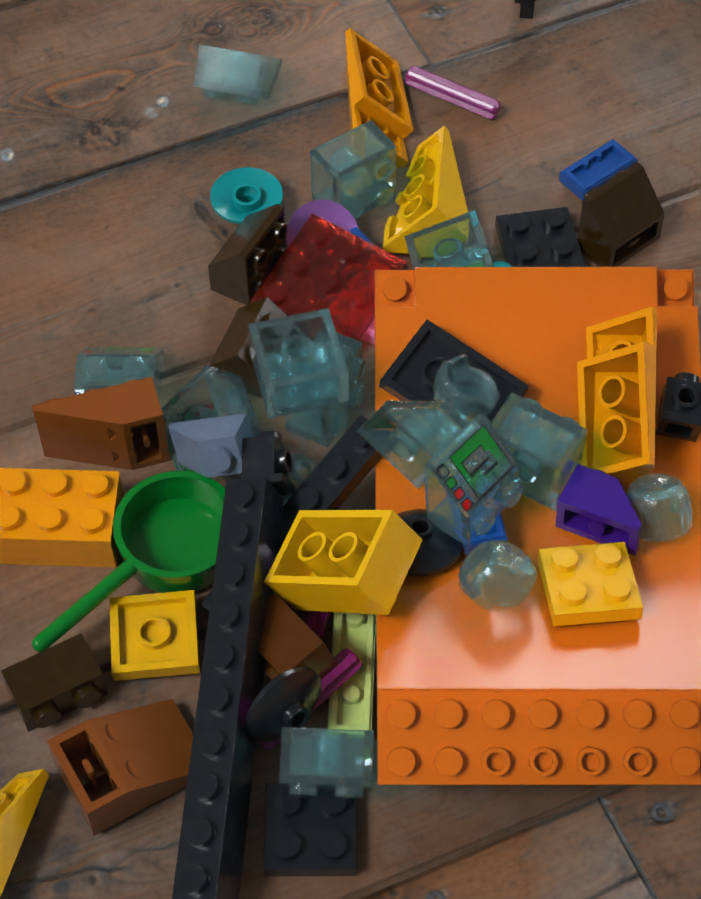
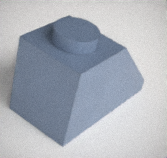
(211, 444)

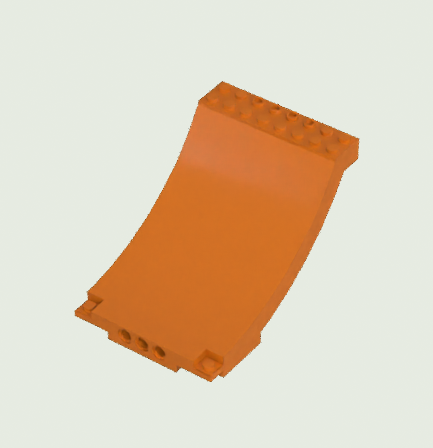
(501, 688)

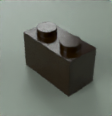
(55, 682)

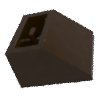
(620, 218)
(249, 255)
(234, 350)

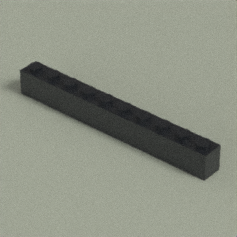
(230, 680)

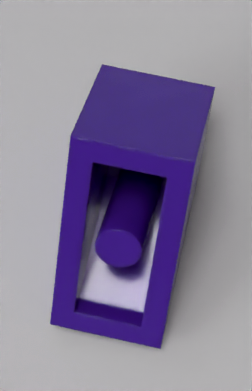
(598, 509)

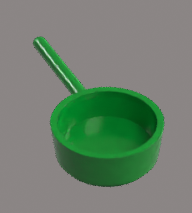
(167, 542)

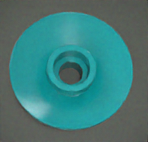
(244, 192)

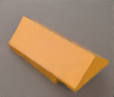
(377, 92)
(620, 395)

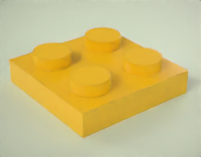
(589, 584)
(154, 635)

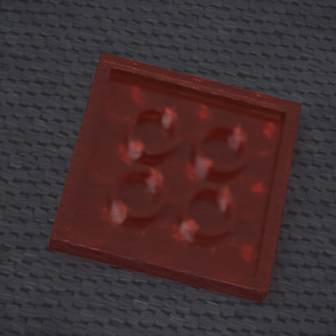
(330, 271)

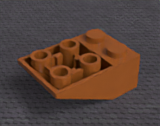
(106, 426)
(124, 761)

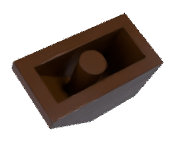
(290, 643)

